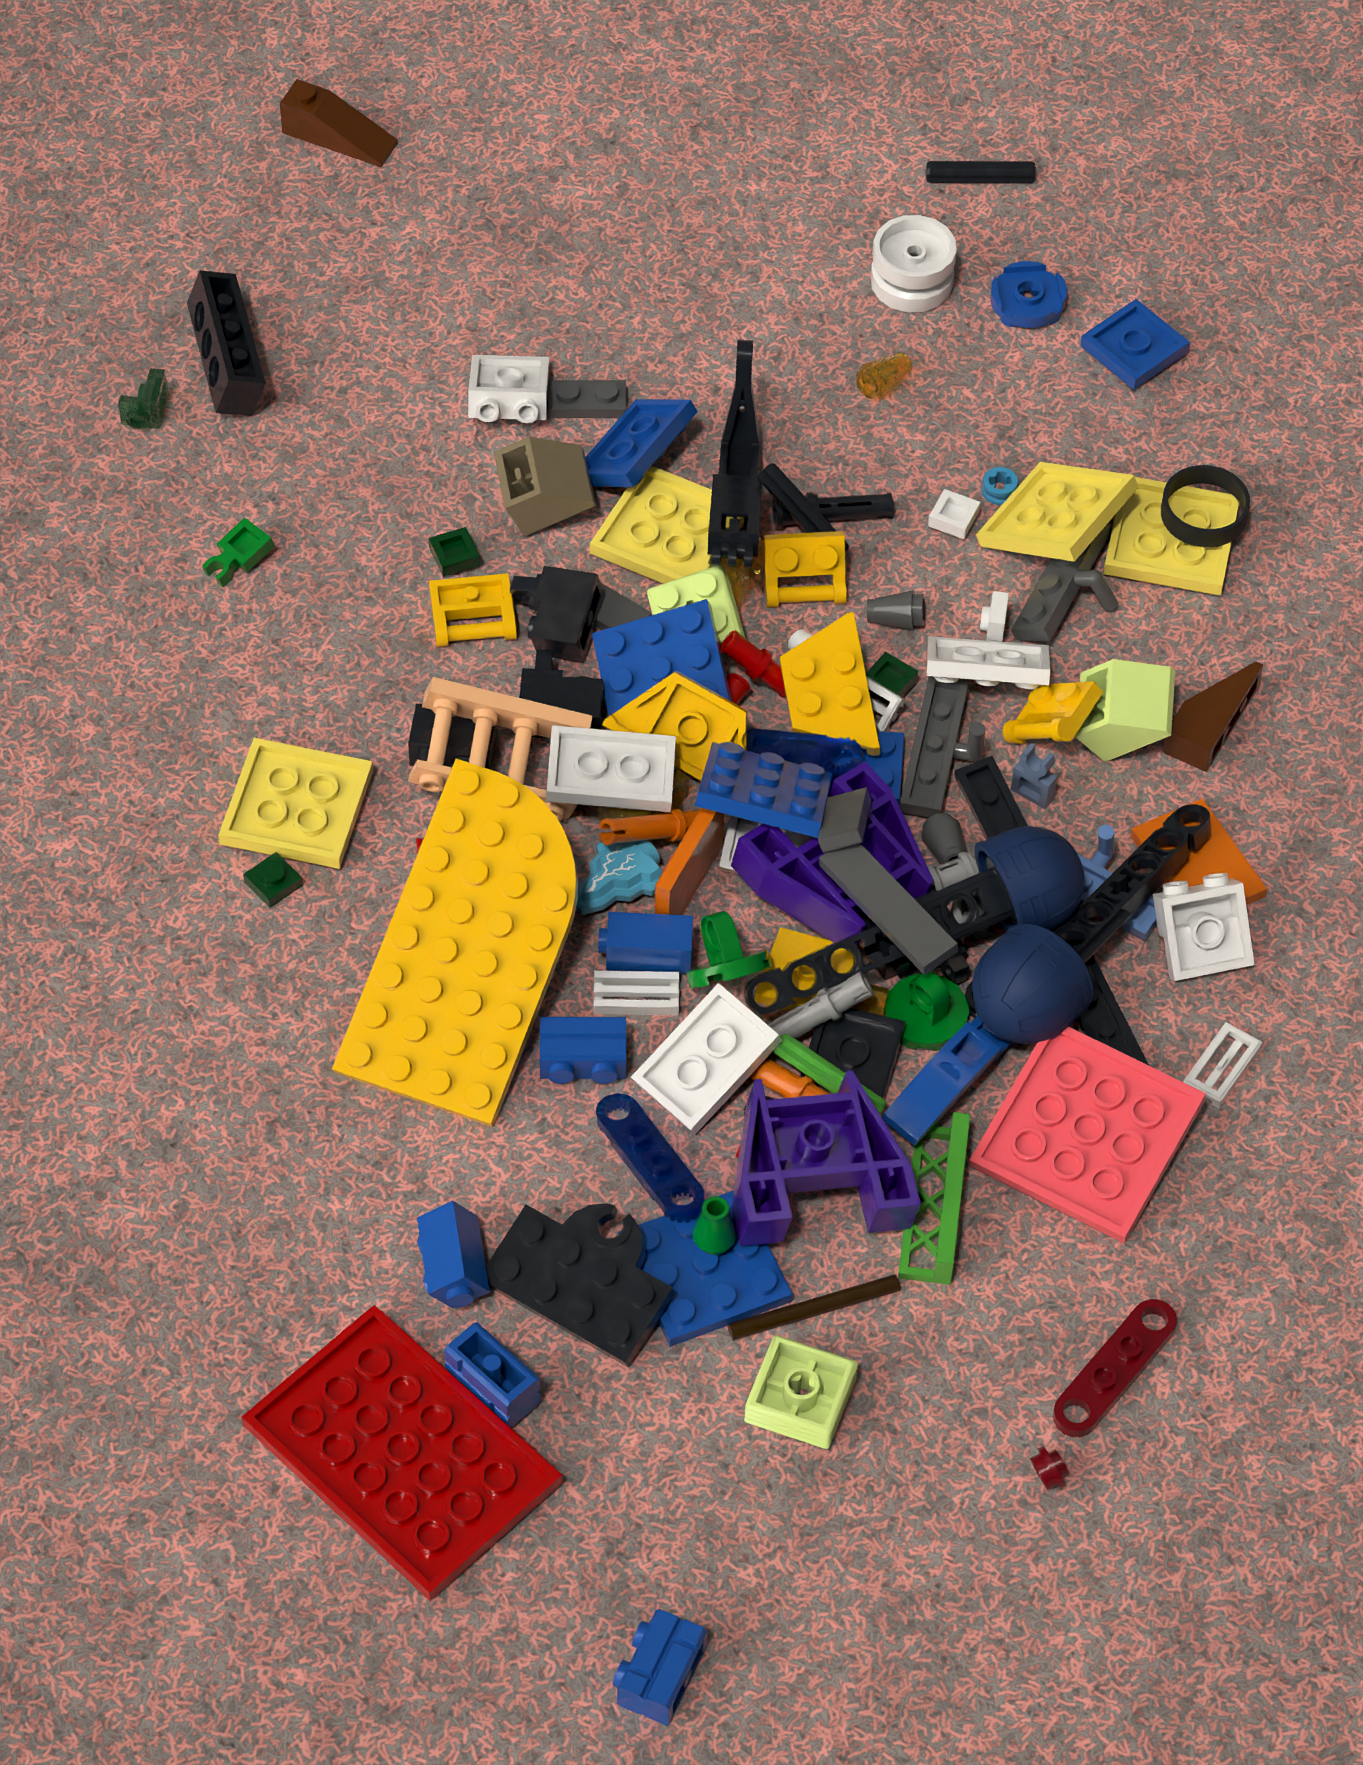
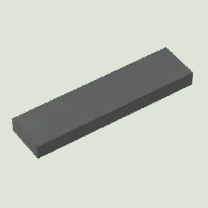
(889, 906)

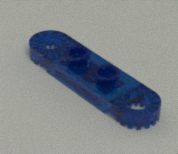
(806, 748)
(650, 1157)

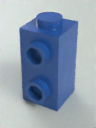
(647, 942)
(452, 1255)

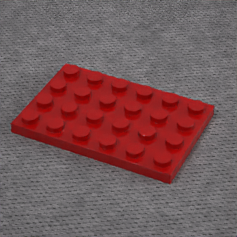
(402, 1451)

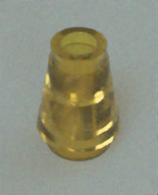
(882, 375)

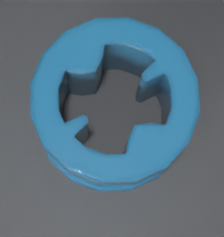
(999, 475)

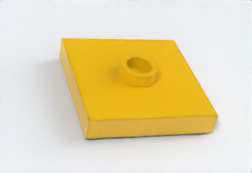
(790, 946)

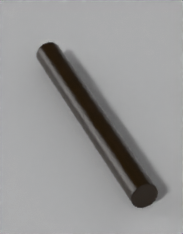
(813, 1307)

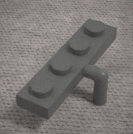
(1057, 590)
(937, 746)

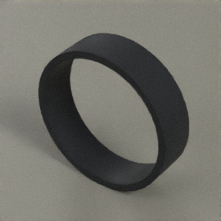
(1205, 475)

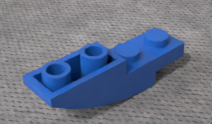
(944, 1080)

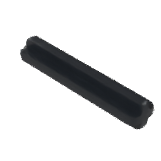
(980, 172)
(794, 501)

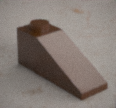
(332, 123)
(1210, 717)

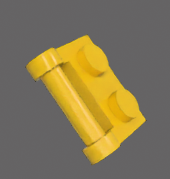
(804, 556)
(472, 599)
(1053, 712)

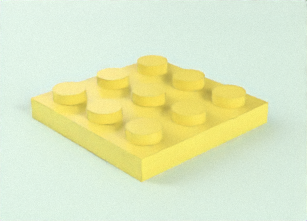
(1057, 511)
(658, 528)
(1149, 553)
(296, 803)

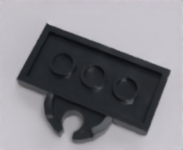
(582, 1279)

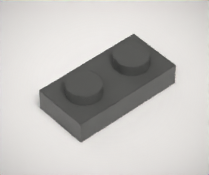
(586, 398)

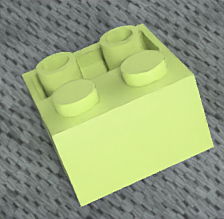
(1131, 710)

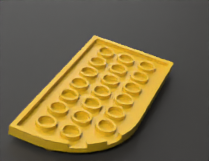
(466, 950)

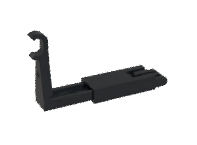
(736, 485)

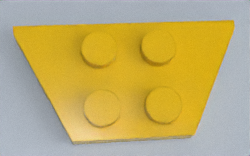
(830, 687)
(690, 713)

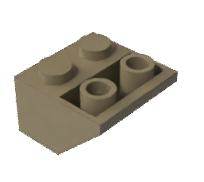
(543, 482)

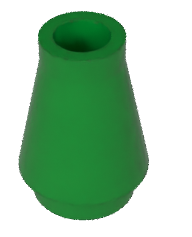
(714, 1228)

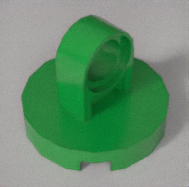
(724, 953)
(931, 1010)

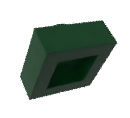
(454, 551)
(893, 675)
(272, 879)

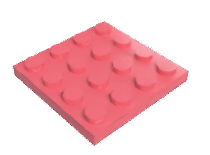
(1088, 1131)

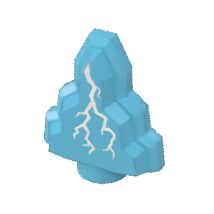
(619, 874)

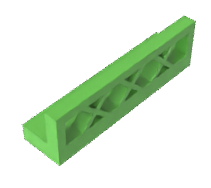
(951, 1196)

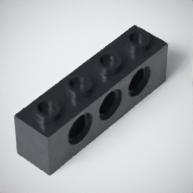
(226, 343)

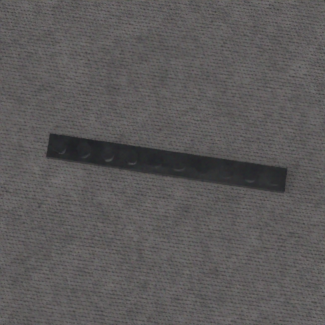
(998, 812)

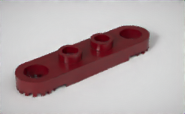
(1114, 1368)

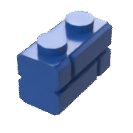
(583, 1049)
(493, 1374)
(660, 1666)

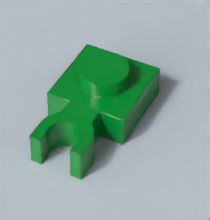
(239, 548)

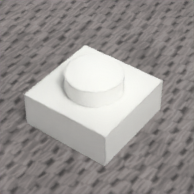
(954, 514)
(994, 617)

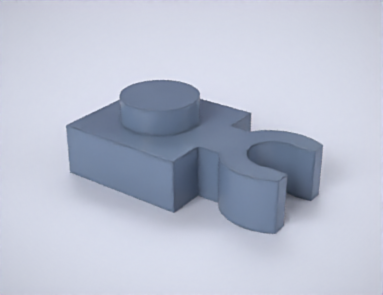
(1033, 778)

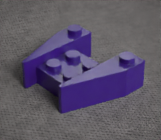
(801, 888)
(814, 1147)

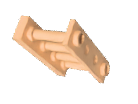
(487, 710)

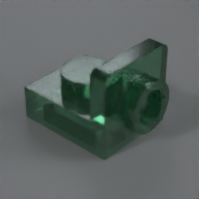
(149, 406)

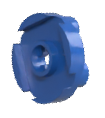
(1026, 312)

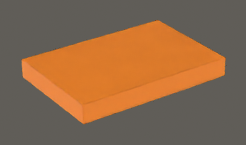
(1214, 855)
(689, 863)

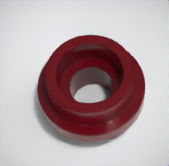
(1049, 1468)

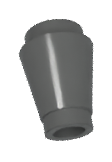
(898, 610)
(943, 837)

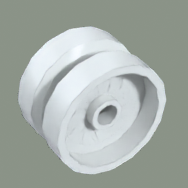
(913, 263)

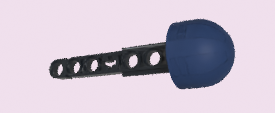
(1021, 879)
(1036, 982)

